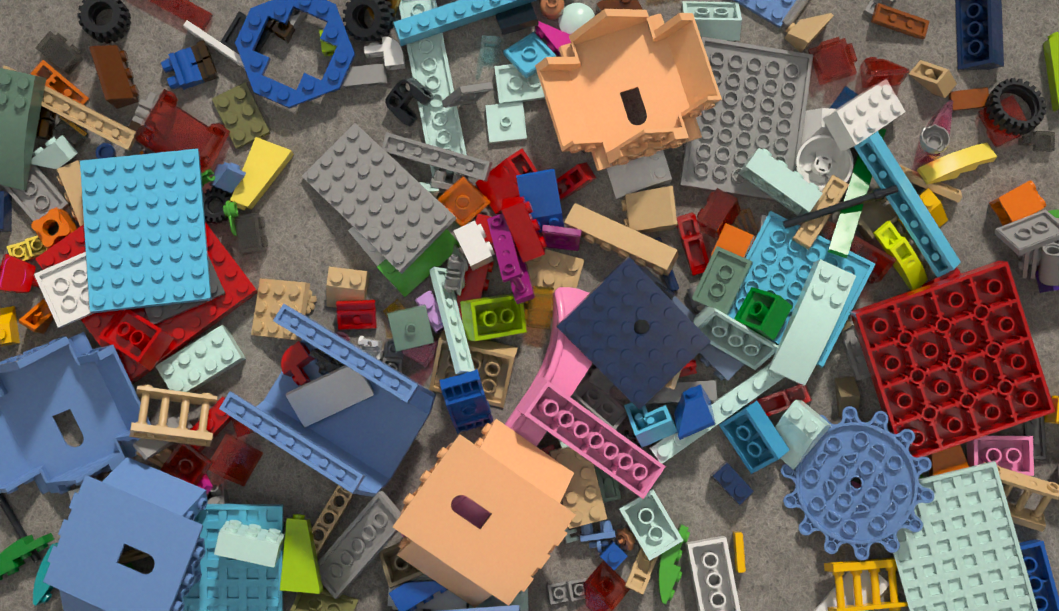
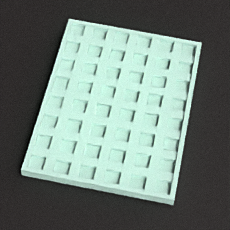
(966, 549)

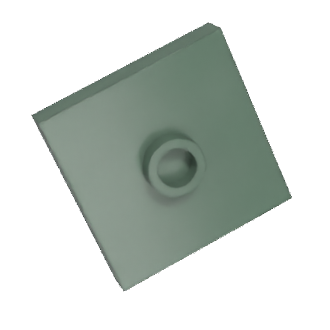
(410, 327)

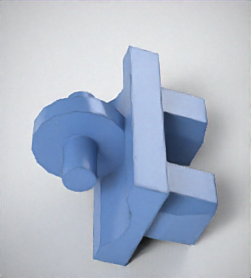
(606, 532)

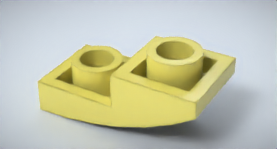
(27, 249)

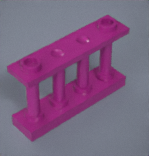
(509, 260)

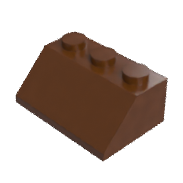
(114, 75)

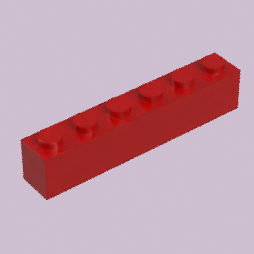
(476, 280)

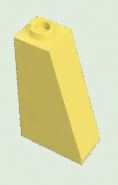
(261, 169)

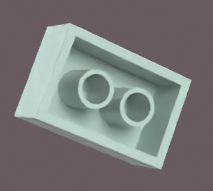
(249, 543)

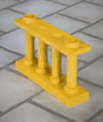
(855, 568)

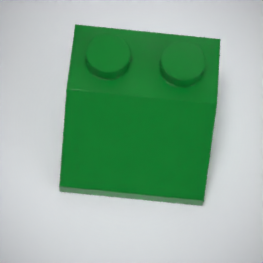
(763, 312)

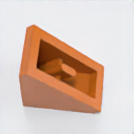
(38, 318)

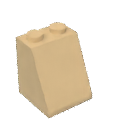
(650, 210)

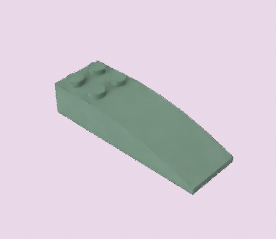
(19, 117)

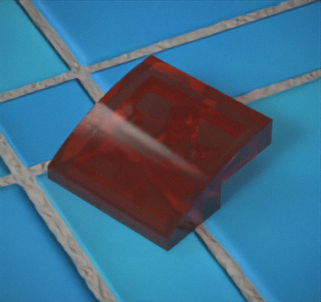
(997, 136)

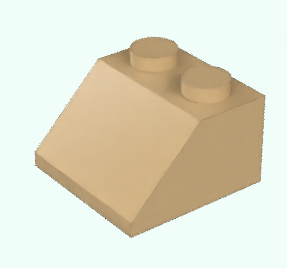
(346, 285)

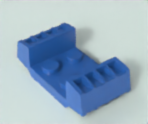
(466, 401)

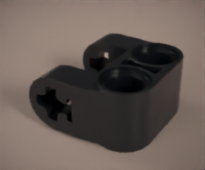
(404, 96)

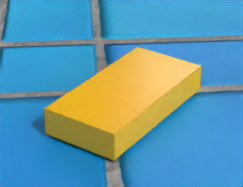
(739, 552)

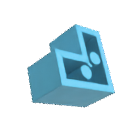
(650, 425)

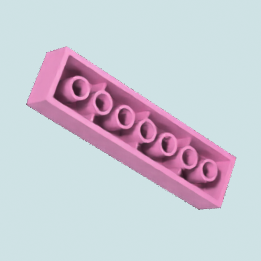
(590, 437)

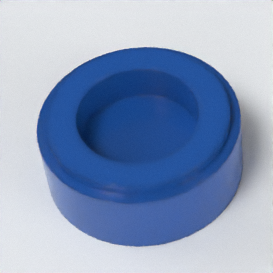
(105, 151)

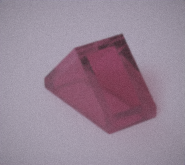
(422, 354)

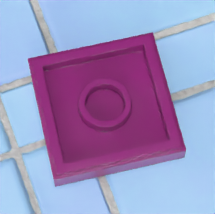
(562, 237)

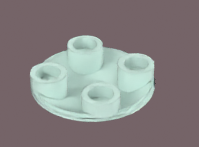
(574, 17)

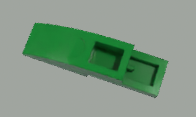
(15, 554)

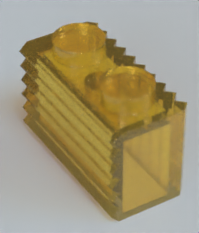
(540, 308)

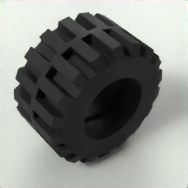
(355, 19)
(113, 28)

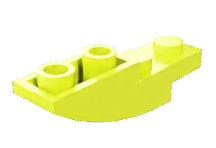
(906, 262)

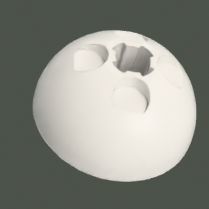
(830, 158)

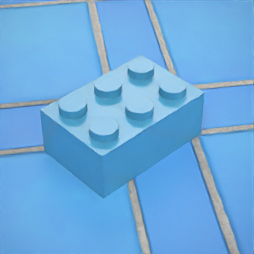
(754, 437)

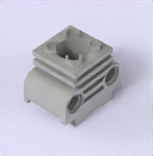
(1047, 261)

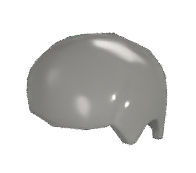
(934, 139)

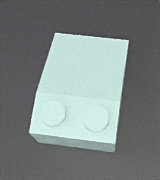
(800, 430)
(650, 524)

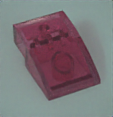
(941, 118)

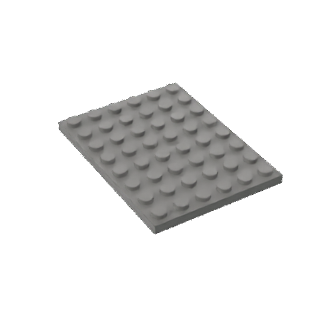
(759, 108)

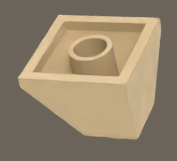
(806, 30)

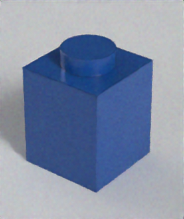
(613, 555)

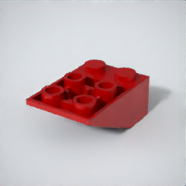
(503, 180)

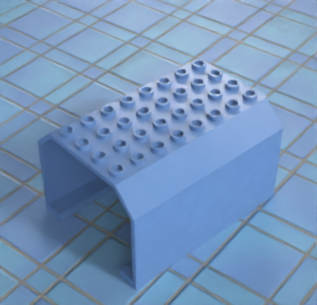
(356, 445)

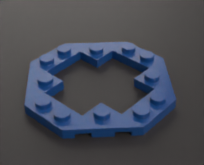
(309, 86)

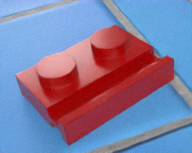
(356, 314)

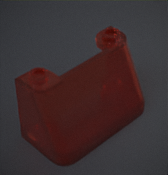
(173, 129)

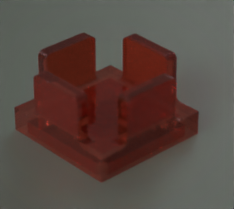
(833, 60)

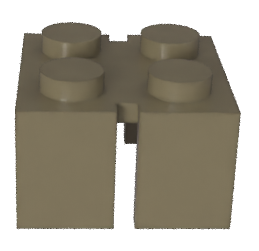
(874, 216)

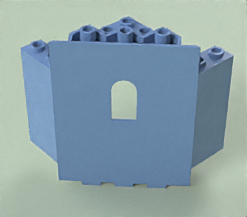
(49, 382)
(136, 509)

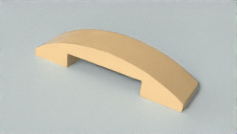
(640, 572)

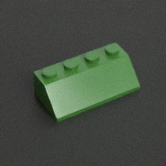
(418, 271)

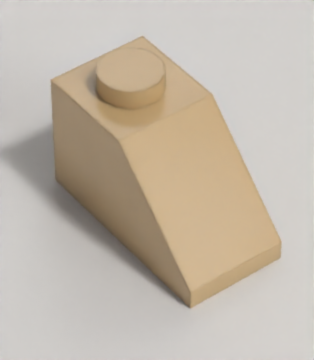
(934, 78)

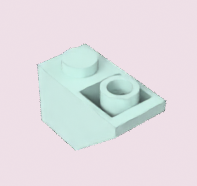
(55, 154)

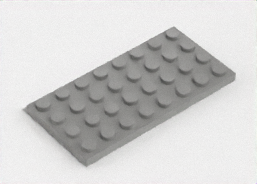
(379, 198)

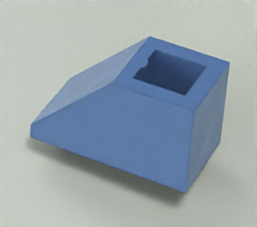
(227, 177)

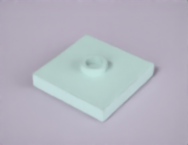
(506, 122)

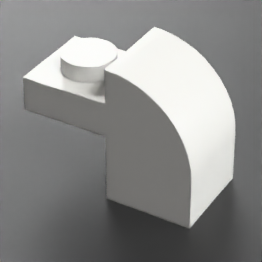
(390, 50)

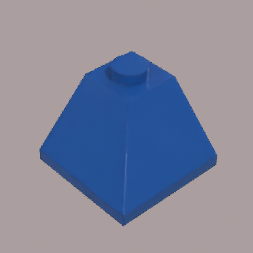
(693, 412)

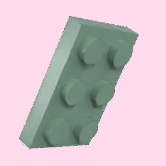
(722, 280)

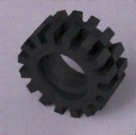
(208, 197)

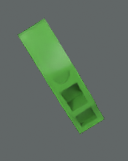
(668, 571)

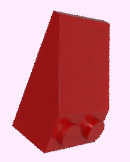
(136, 337)

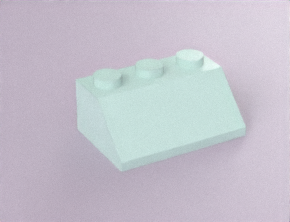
(716, 19)

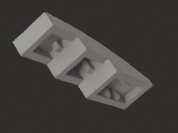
(669, 395)

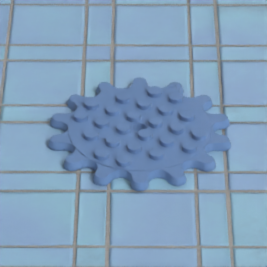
(887, 490)

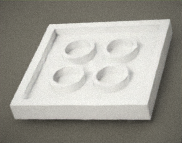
(66, 290)

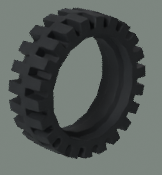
(1024, 91)

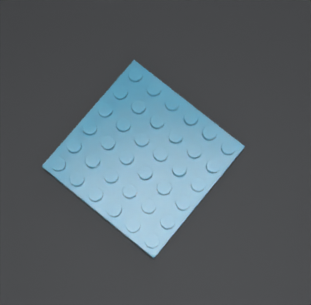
(784, 265)

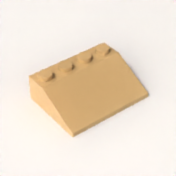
(492, 360)

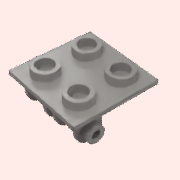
(456, 270)

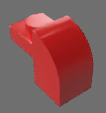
(293, 362)

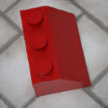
(523, 228)

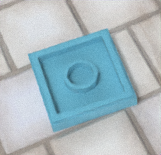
(527, 54)

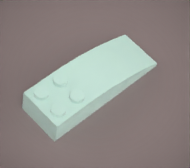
(812, 321)

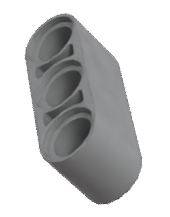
(365, 76)

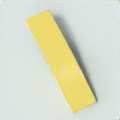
(953, 164)

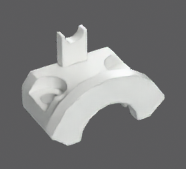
(374, 349)

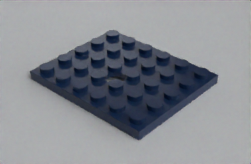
(606, 335)

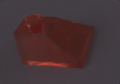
(877, 70)
(187, 464)
(604, 589)

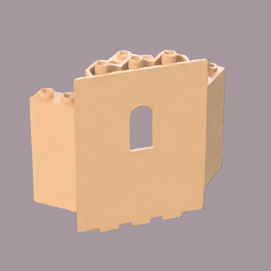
(623, 53)
(526, 521)

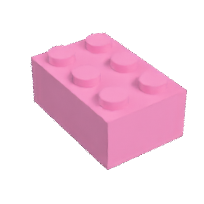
(1007, 451)

